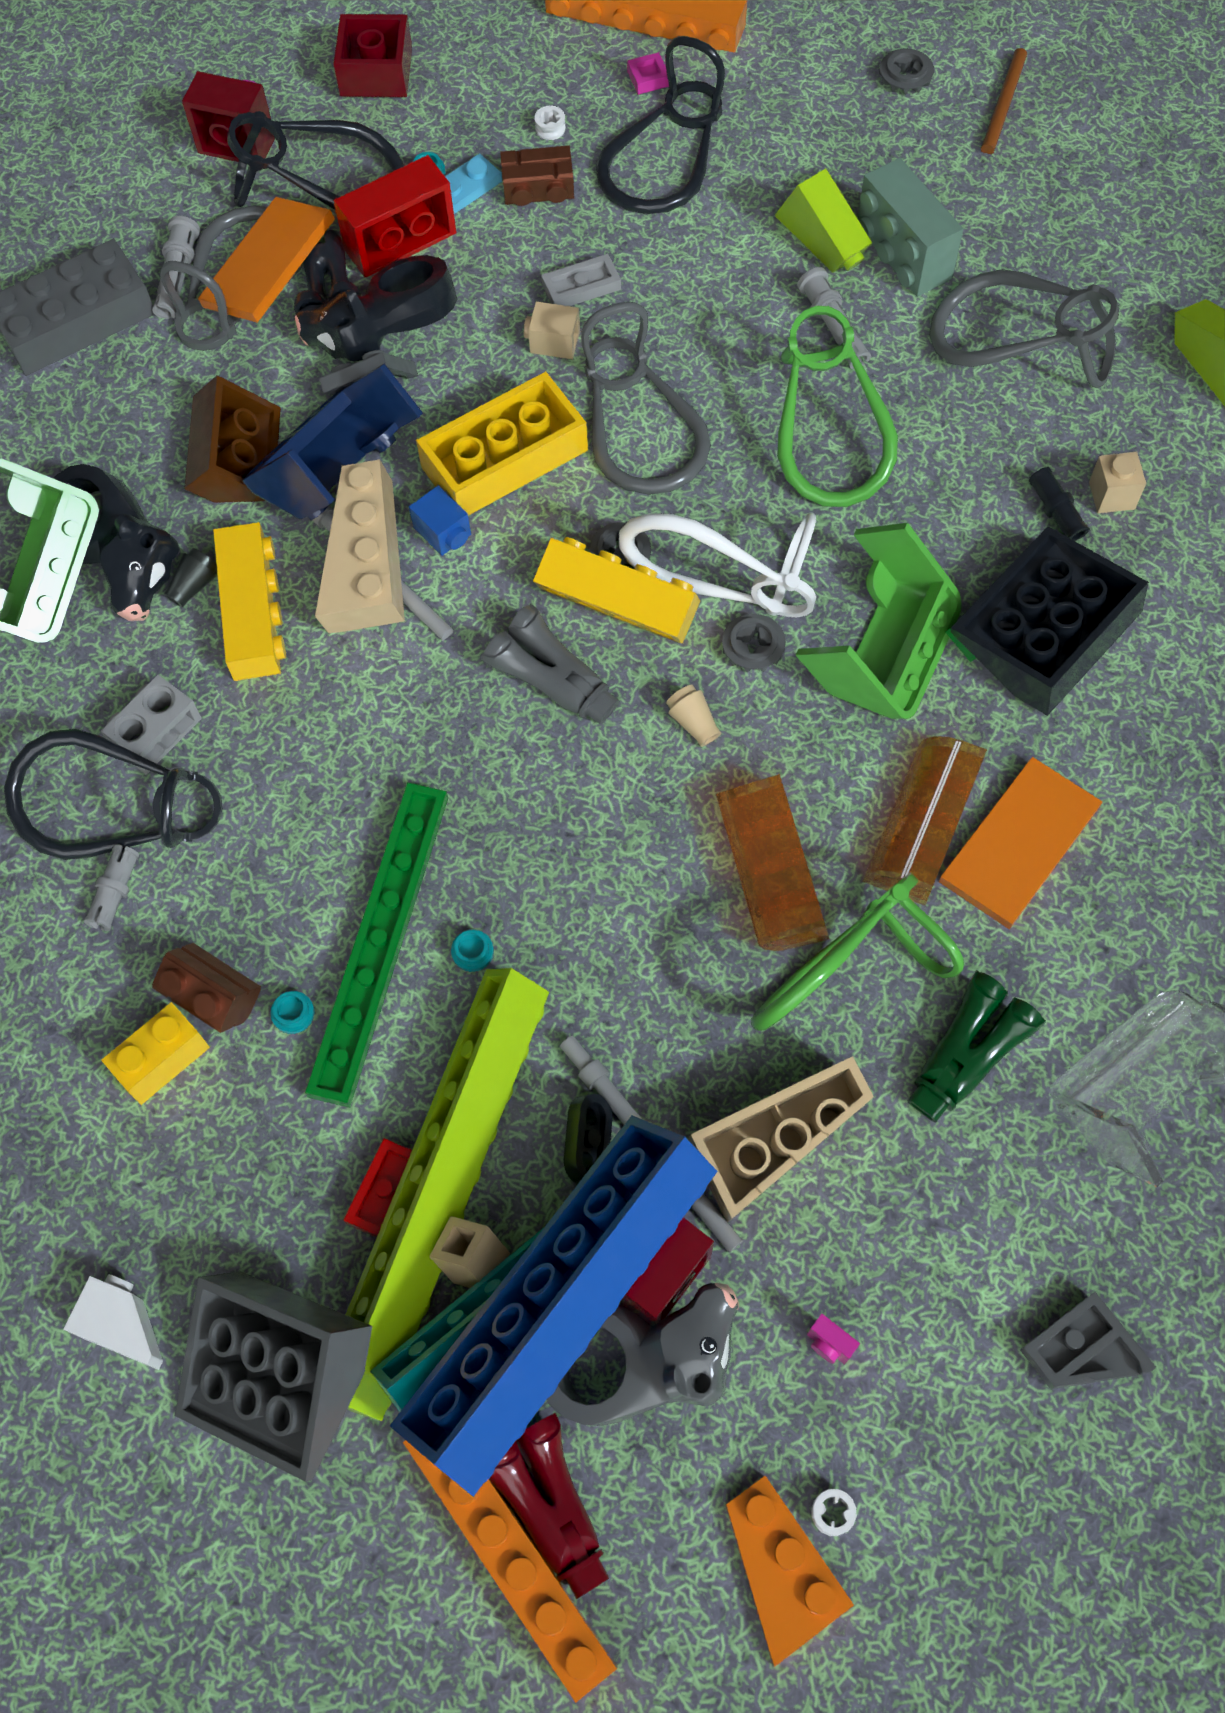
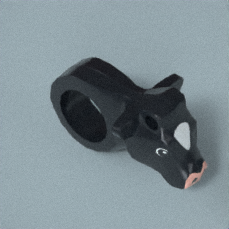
(397, 300)
(130, 549)

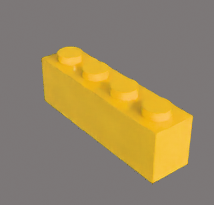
(617, 589)
(247, 601)

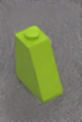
(825, 222)
(1202, 342)

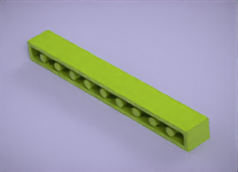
(443, 1169)

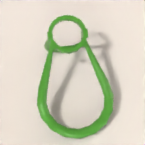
(794, 357)
(829, 959)

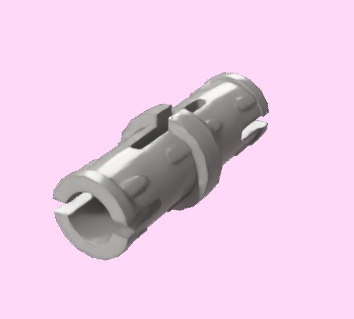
(111, 887)

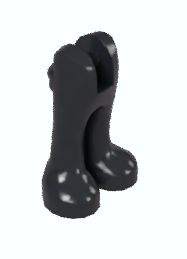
(321, 260)

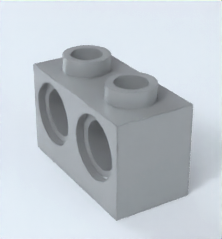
(158, 729)

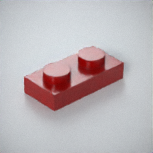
(378, 1188)

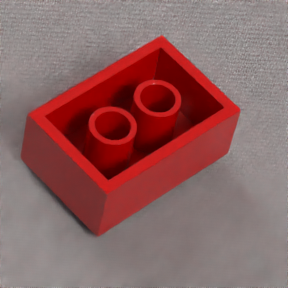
(396, 215)

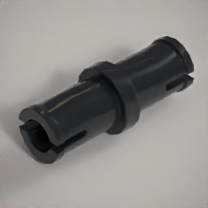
(1058, 504)

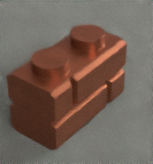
(537, 175)
(206, 987)

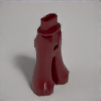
(557, 1527)

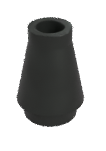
(191, 576)

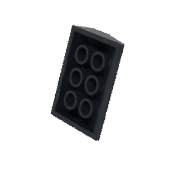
(1050, 618)

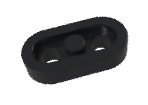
(586, 1134)

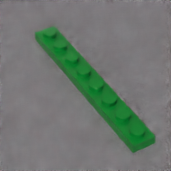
(377, 946)

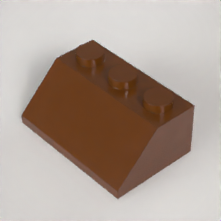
(227, 440)

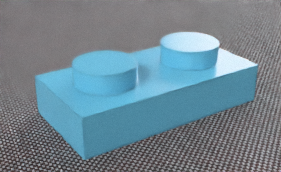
(472, 181)

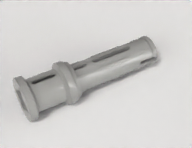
(176, 249)
(820, 293)

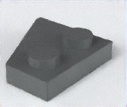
(346, 373)
(1086, 1348)

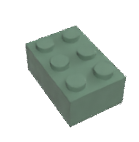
(909, 227)

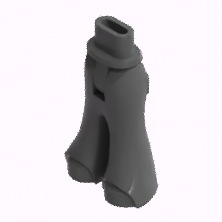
(560, 677)

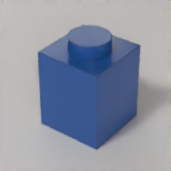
(440, 521)

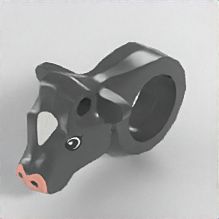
(666, 1363)

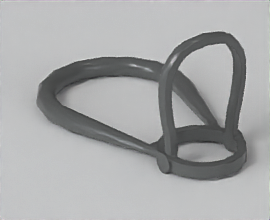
(198, 274)
(1019, 279)
(686, 411)

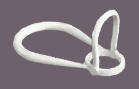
(786, 580)

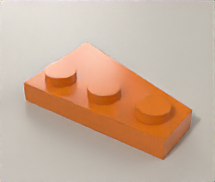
(785, 1572)

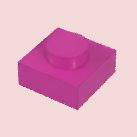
(647, 73)
(831, 1341)

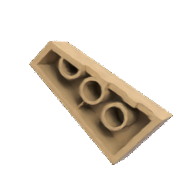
(362, 555)
(777, 1132)

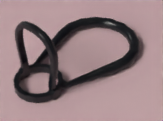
(257, 163)
(698, 173)
(161, 803)

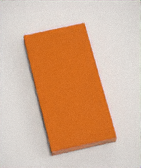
(268, 257)
(1020, 842)

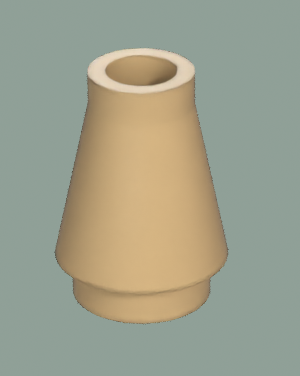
(693, 714)

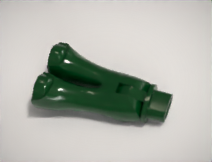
(957, 1069)

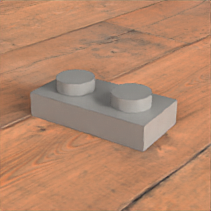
(581, 281)

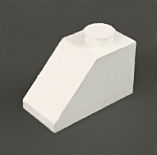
(115, 1320)

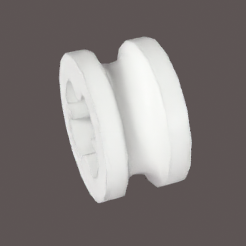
(549, 115)
(848, 1516)

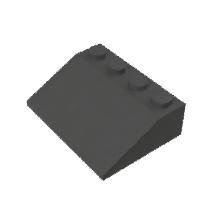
(269, 1370)

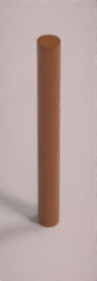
(1004, 101)

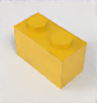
(155, 1053)

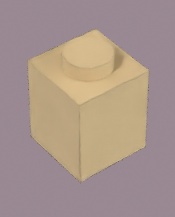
(553, 330)
(1117, 482)
(467, 1251)

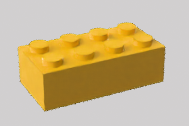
(504, 444)

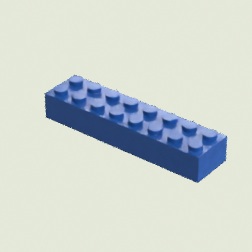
(553, 1302)

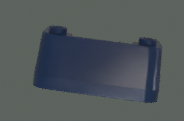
(334, 435)

